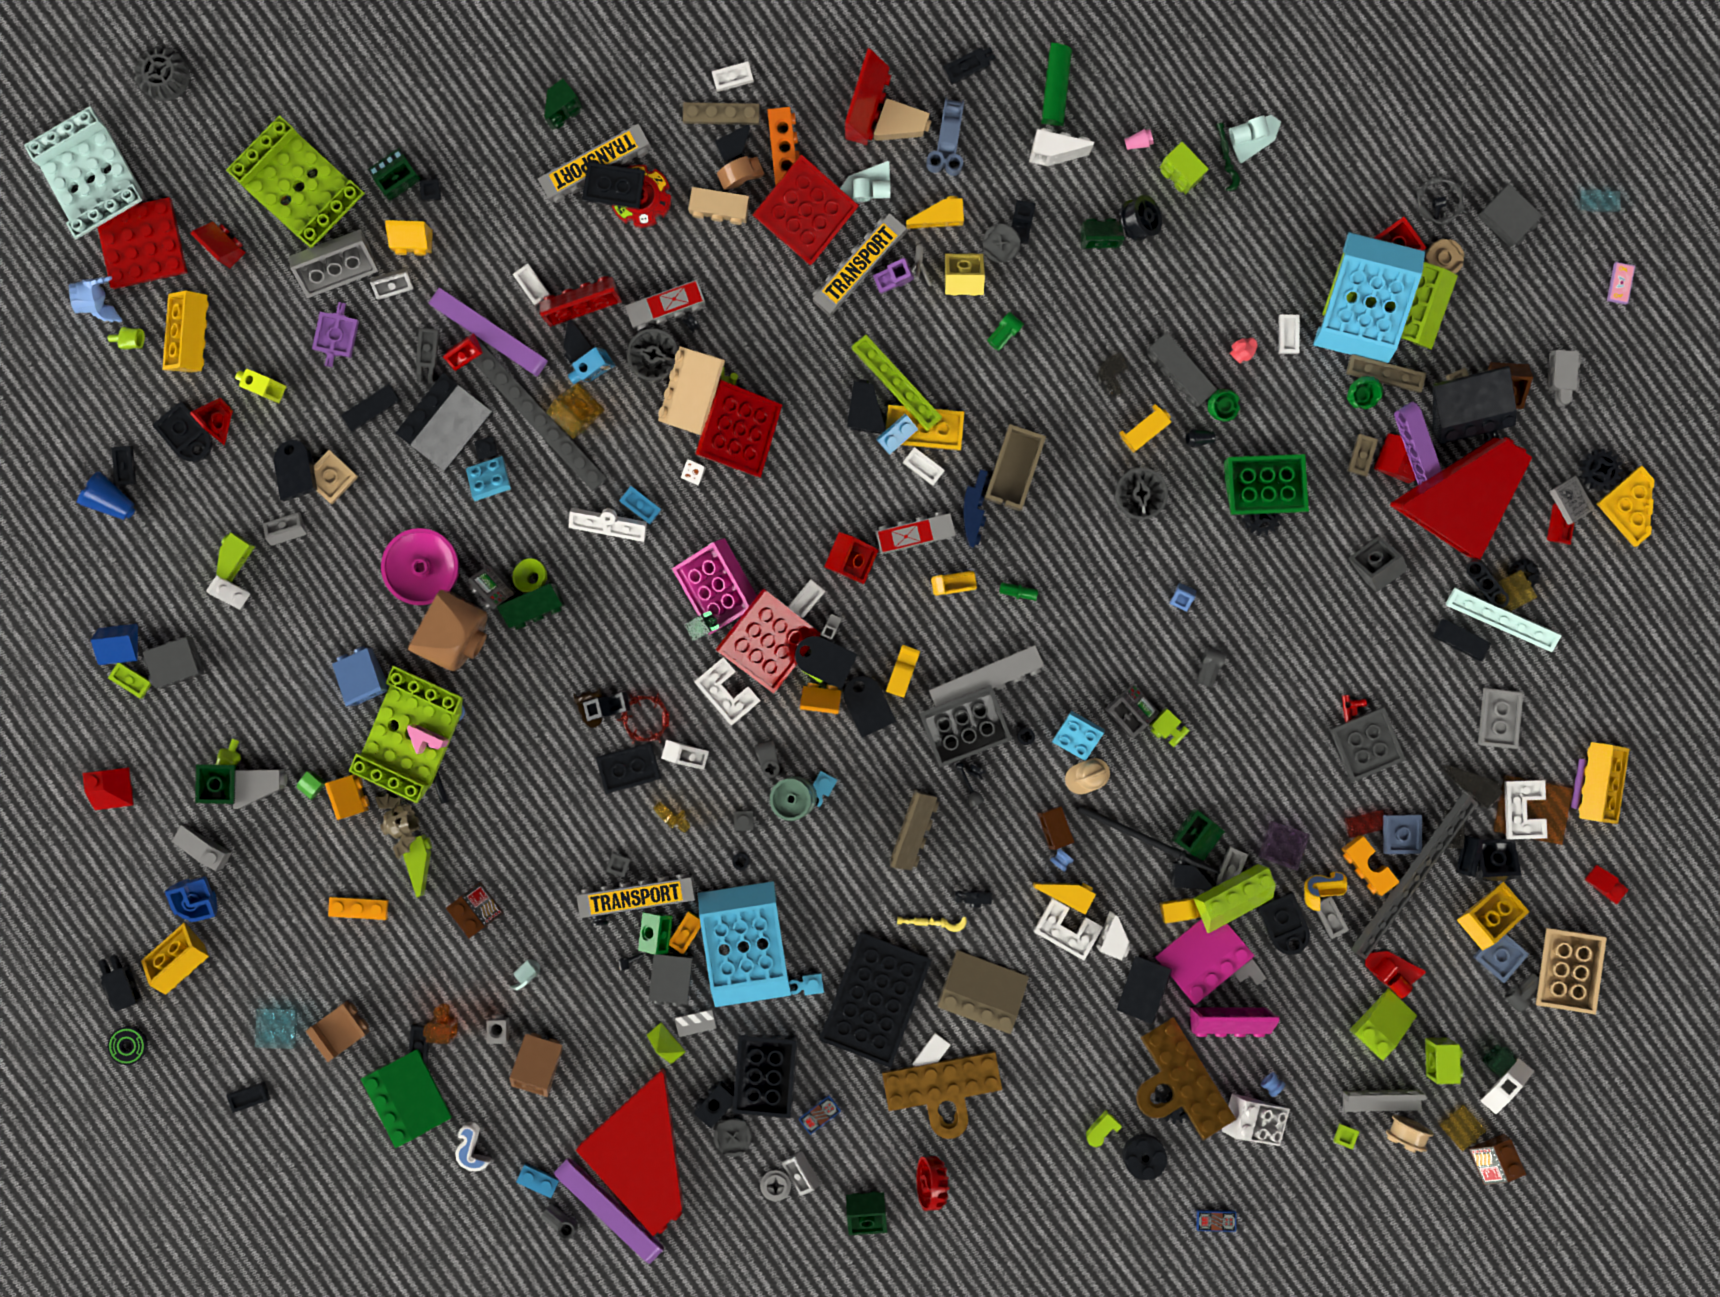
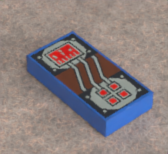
(819, 1114)
(1216, 1220)

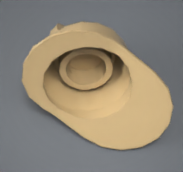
(1087, 776)

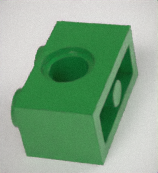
(655, 933)

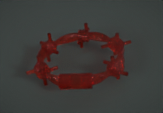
(665, 718)

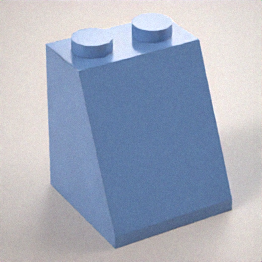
(359, 676)

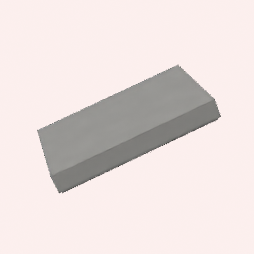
(1500, 718)

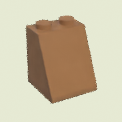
(536, 1064)

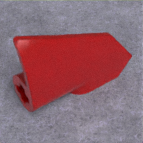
(1394, 971)

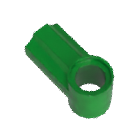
(1007, 328)

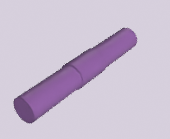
(1579, 781)

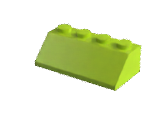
(1235, 897)

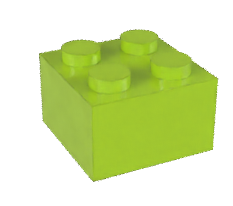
(1183, 168)
(1443, 1060)

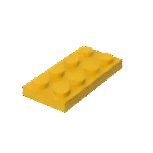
(944, 435)

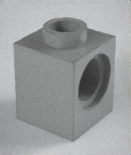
(494, 1037)

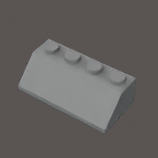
(333, 263)

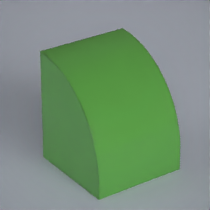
(310, 784)

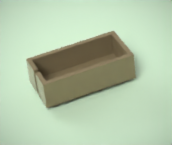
(1015, 467)

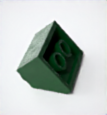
(531, 606)

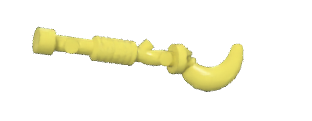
(925, 922)

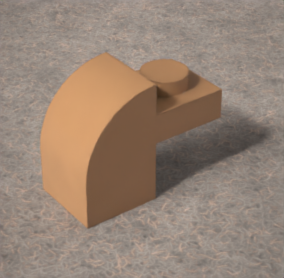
(739, 171)

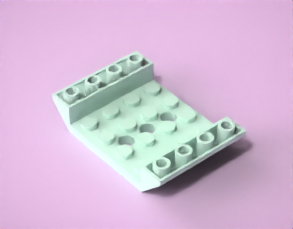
(73, 154)

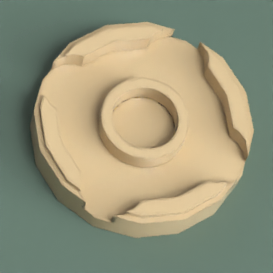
(1445, 254)

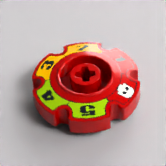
(653, 204)

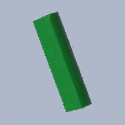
(1056, 84)

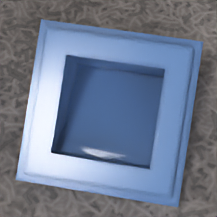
(1183, 597)

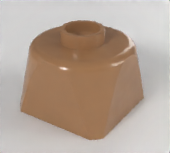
(450, 631)

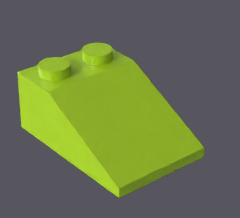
(1384, 1024)

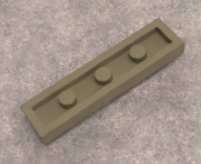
(721, 113)
(1386, 373)

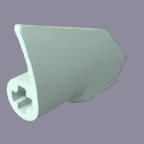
(1253, 136)
(868, 184)
(526, 973)

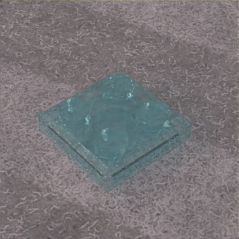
(276, 1028)

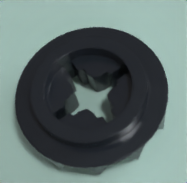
(1530, 567)

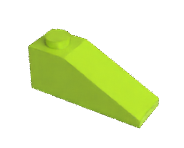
(232, 555)
(418, 863)

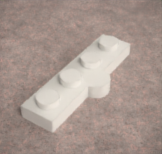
(607, 523)

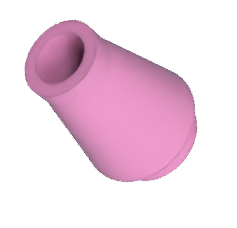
(1139, 140)

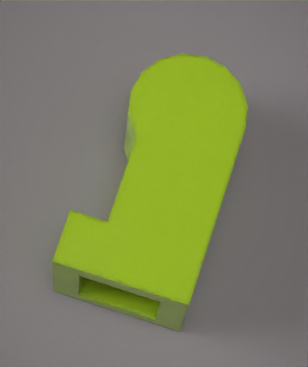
(1101, 1128)

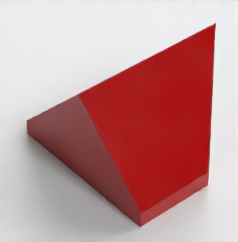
(214, 418)

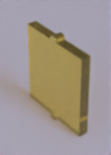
(1519, 591)
(1462, 1128)

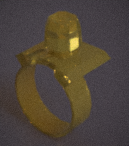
(669, 818)

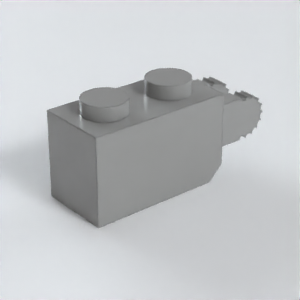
(1563, 375)

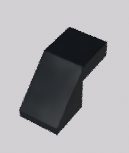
(606, 706)

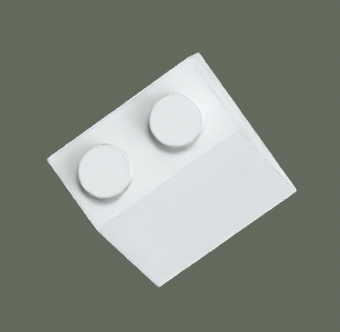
(1113, 938)

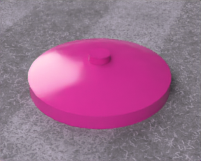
(419, 566)

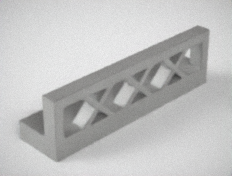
(1382, 1100)

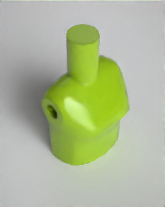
(128, 338)
(229, 756)

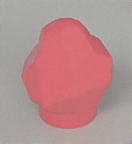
(1244, 349)

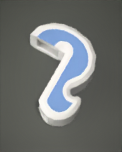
(465, 1151)

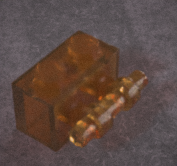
(441, 1028)

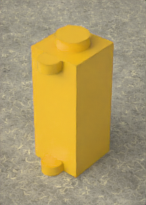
(1146, 429)

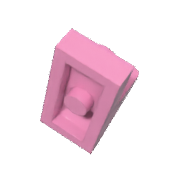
(422, 736)

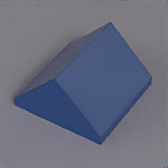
(116, 644)

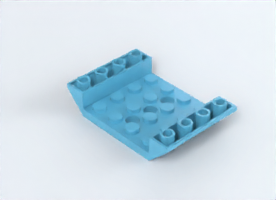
(1377, 271)
(747, 916)

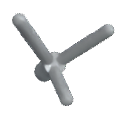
(918, 264)

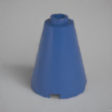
(105, 497)

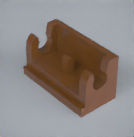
(1055, 828)

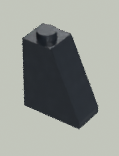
(864, 409)

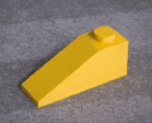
(942, 214)
(1071, 894)

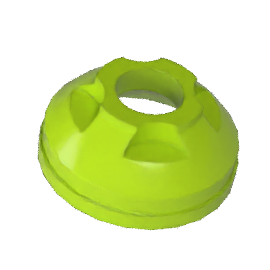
(523, 572)

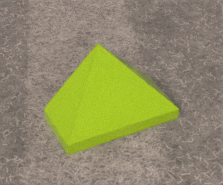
(665, 1043)

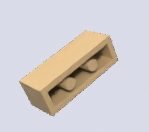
(719, 205)

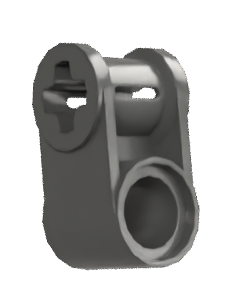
(767, 755)

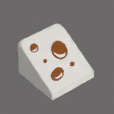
(693, 472)

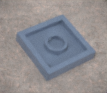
(1402, 834)
(1502, 958)

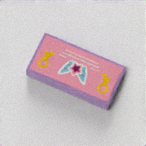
(1621, 283)

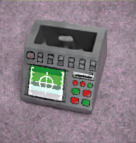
(491, 587)
(1132, 711)

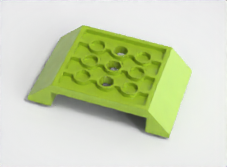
(279, 162)
(1427, 306)
(389, 754)

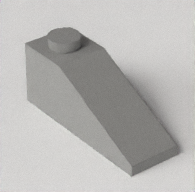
(201, 848)

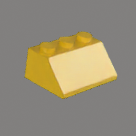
(174, 959)

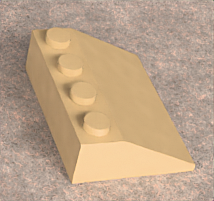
(690, 390)
(1571, 970)

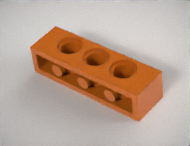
(777, 118)

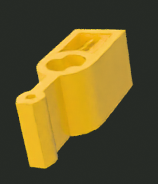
(903, 671)
(1179, 910)

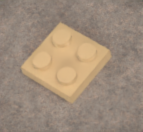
(332, 476)

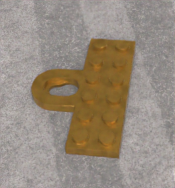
(1187, 1079)
(942, 1082)

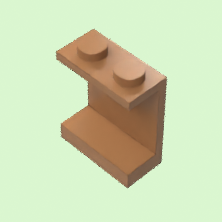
(338, 1030)

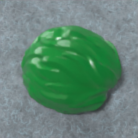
(1365, 392)
(1223, 405)

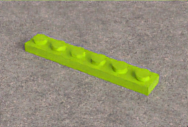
(896, 382)

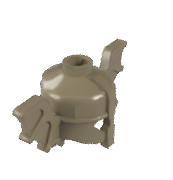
(398, 822)

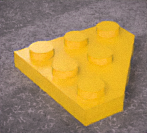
(1631, 505)

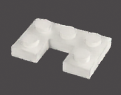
(711, 685)
(1516, 809)
(1052, 930)

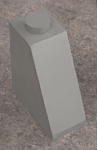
(257, 784)

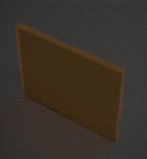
(1553, 809)

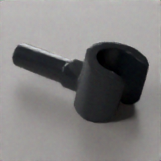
(1437, 204)
(624, 962)

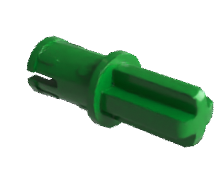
(1018, 591)

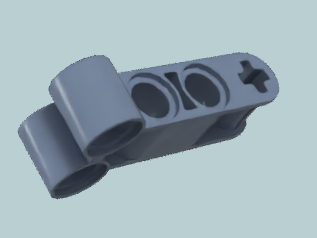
(948, 139)

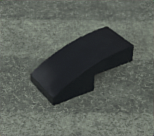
(1023, 219)

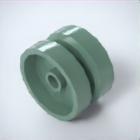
(783, 804)

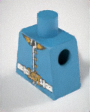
(597, 362)

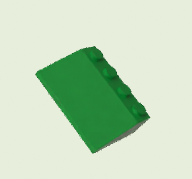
(1266, 484)
(406, 1098)

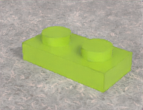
(130, 680)

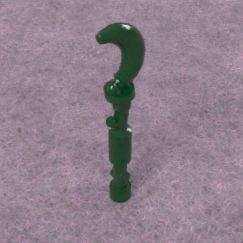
(1225, 150)

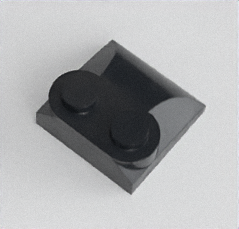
(1499, 861)

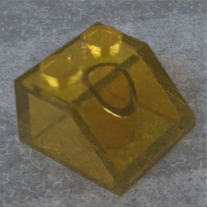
(575, 410)

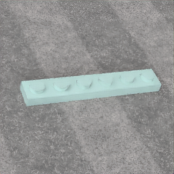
(1503, 619)

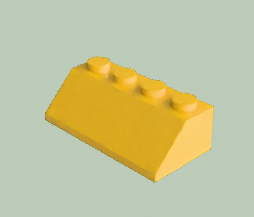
(185, 331)
(1604, 783)

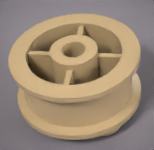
(1409, 1133)

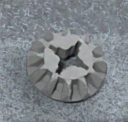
(769, 1192)

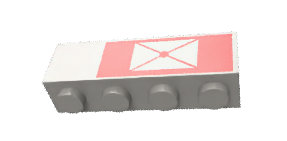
(665, 305)
(916, 533)

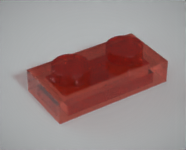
(1364, 823)

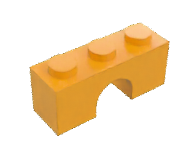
(1358, 853)

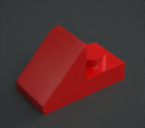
(1606, 884)

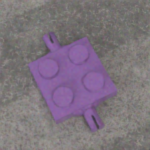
(335, 334)

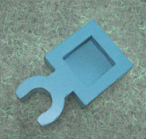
(823, 785)
(811, 984)

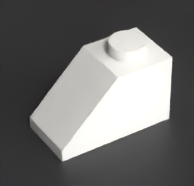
(685, 754)

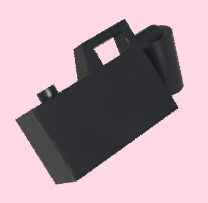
(974, 898)

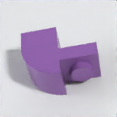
(896, 275)

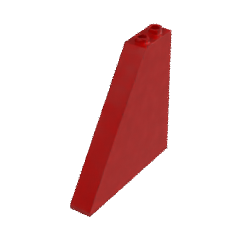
(1468, 496)
(639, 1156)

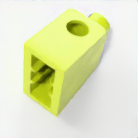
(260, 385)

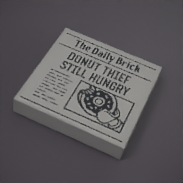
(1572, 500)

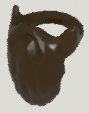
(586, 696)

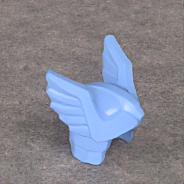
(89, 298)

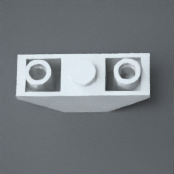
(1507, 1086)

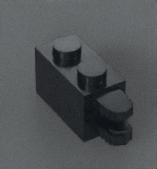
(119, 984)

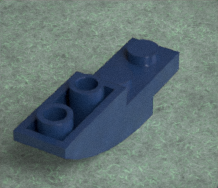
(974, 517)

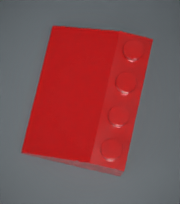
(867, 98)
(580, 301)

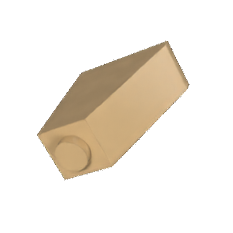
(901, 122)

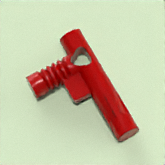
(1352, 709)

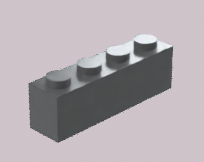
(1181, 370)

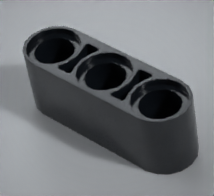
(1489, 592)
(1461, 640)

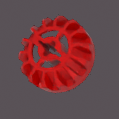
(931, 1183)

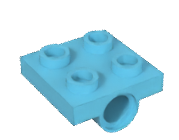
(488, 478)
(1078, 735)

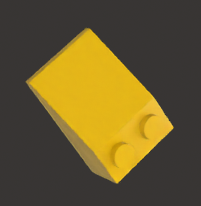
(1493, 916)

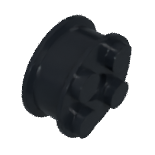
(1141, 218)
(1152, 1165)

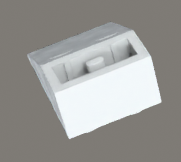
(1056, 148)
(1256, 1120)

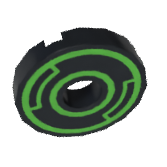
(116, 1045)

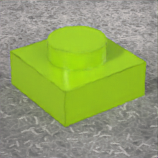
(1346, 1136)

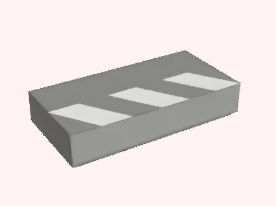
(695, 1022)

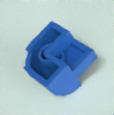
(192, 899)

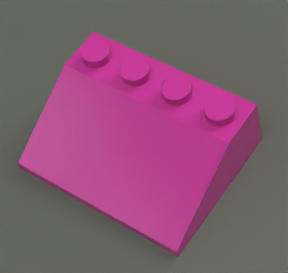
(716, 583)
(1204, 959)
(1232, 1021)

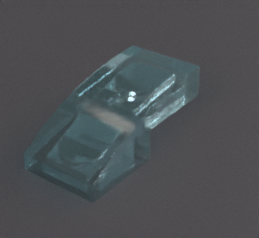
(1599, 201)

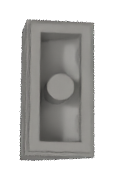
(391, 283)
(284, 529)
(801, 1173)

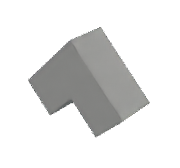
(831, 627)
(1250, 970)

